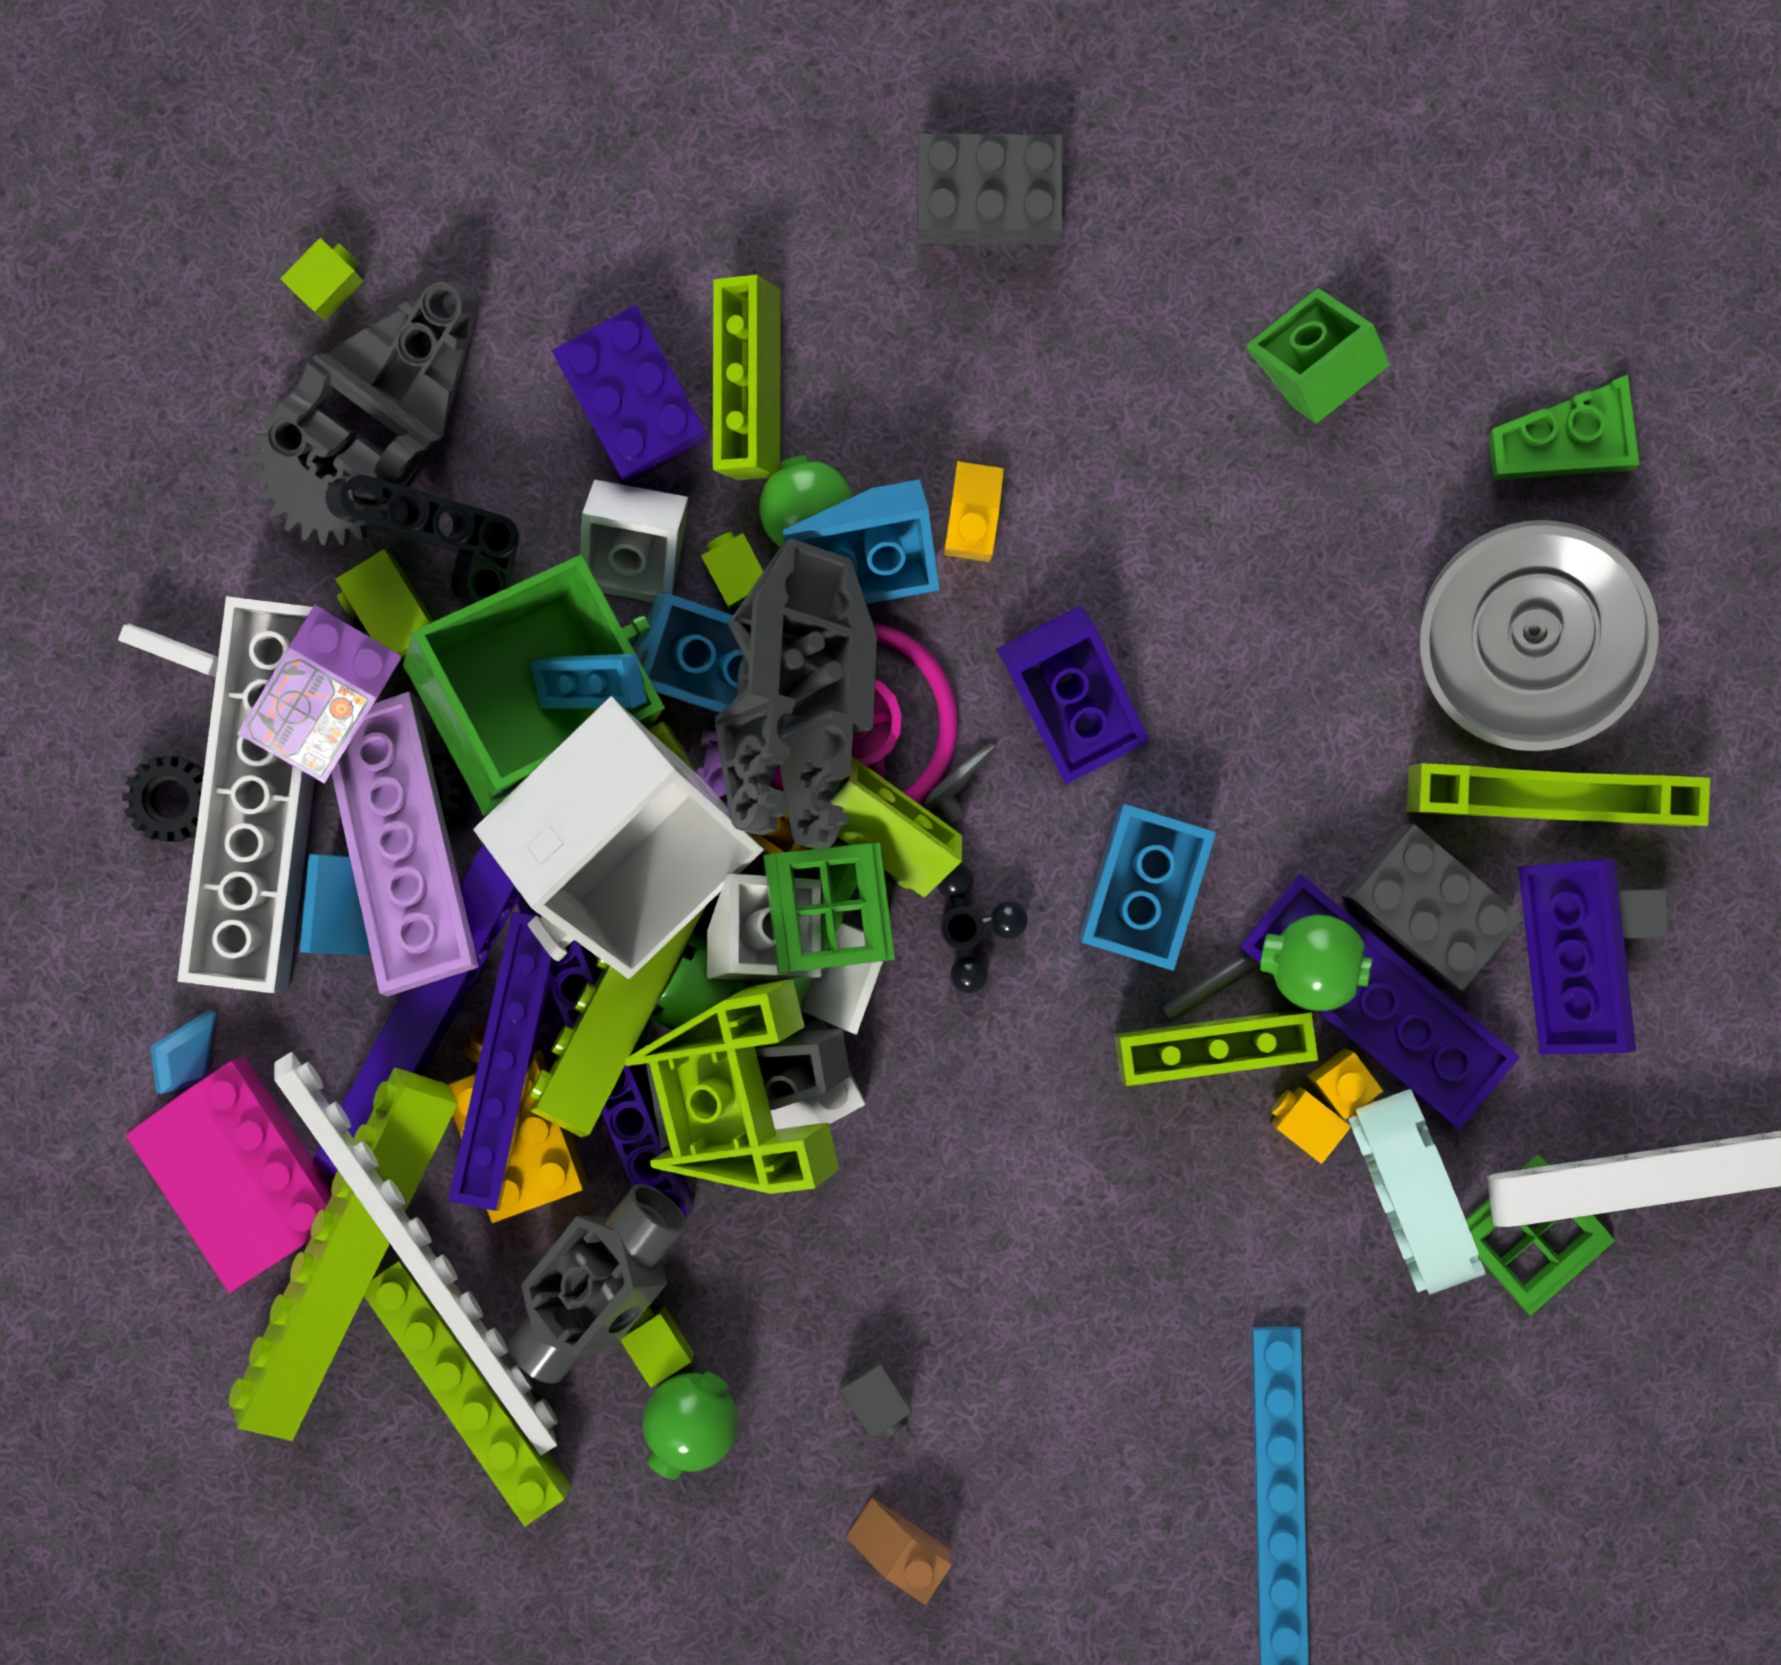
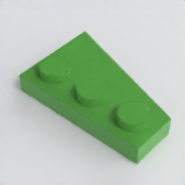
(1574, 438)

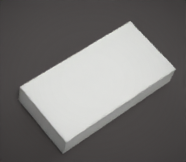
(169, 649)

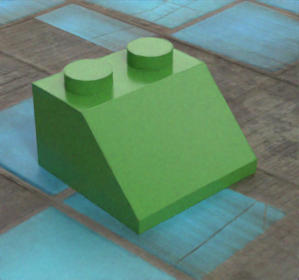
(1319, 354)

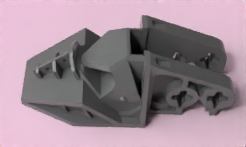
(798, 694)

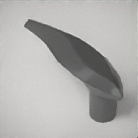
(945, 790)

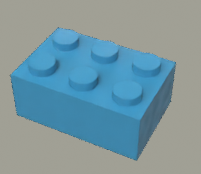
(1146, 886)

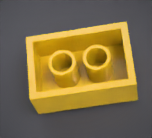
(543, 1155)

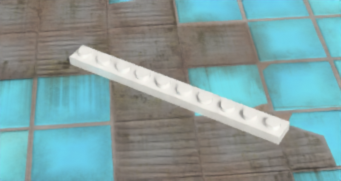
(410, 1241)

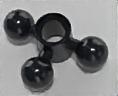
(1006, 921)

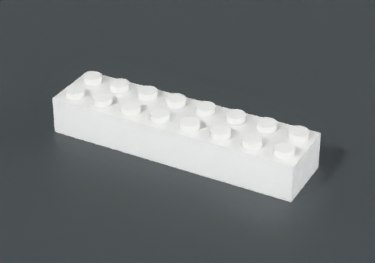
(248, 820)

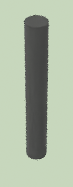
(1208, 986)

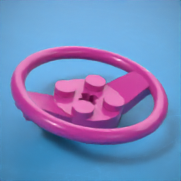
(876, 744)

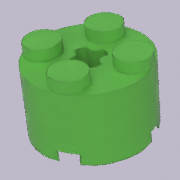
(689, 990)

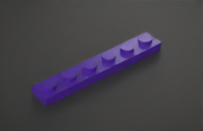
(503, 1069)

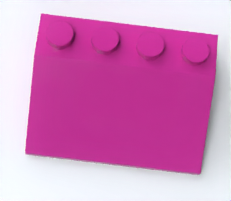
(233, 1172)

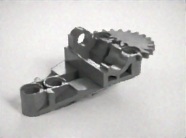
(390, 381)

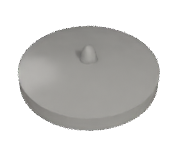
(1538, 635)

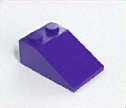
(1073, 694)

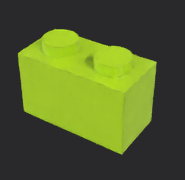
(383, 601)

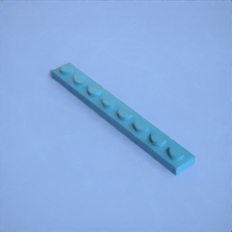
(1279, 1495)

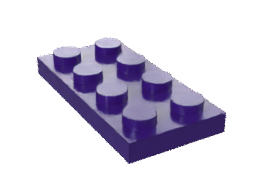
(1577, 957)

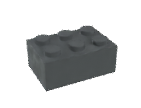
(989, 189)
(1433, 906)

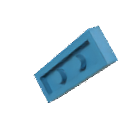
(588, 681)

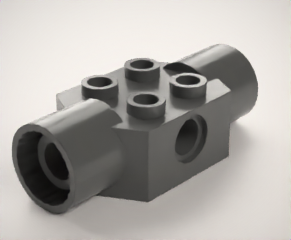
(595, 1283)

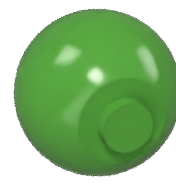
(799, 493)
(1317, 962)
(689, 1424)

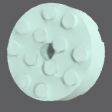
(1416, 1193)

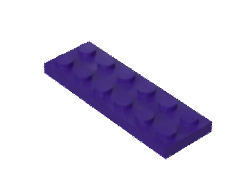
(1401, 1016)

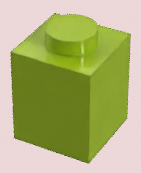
(323, 277)
(732, 567)
(657, 1346)

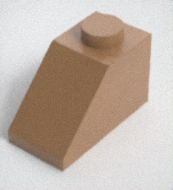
(900, 1550)

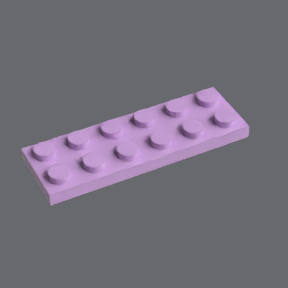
(401, 851)

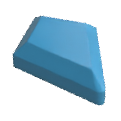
(184, 1054)

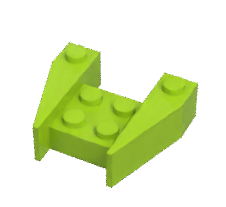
(718, 1100)

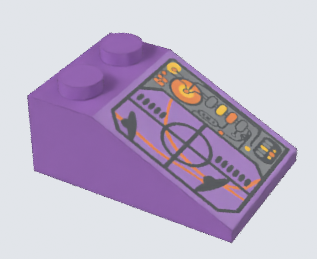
(319, 694)

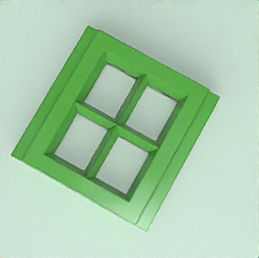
(786, 913)
(1557, 1272)

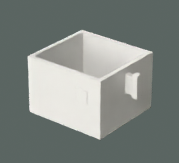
(614, 842)

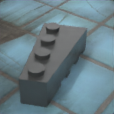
(791, 1070)

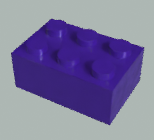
(630, 395)

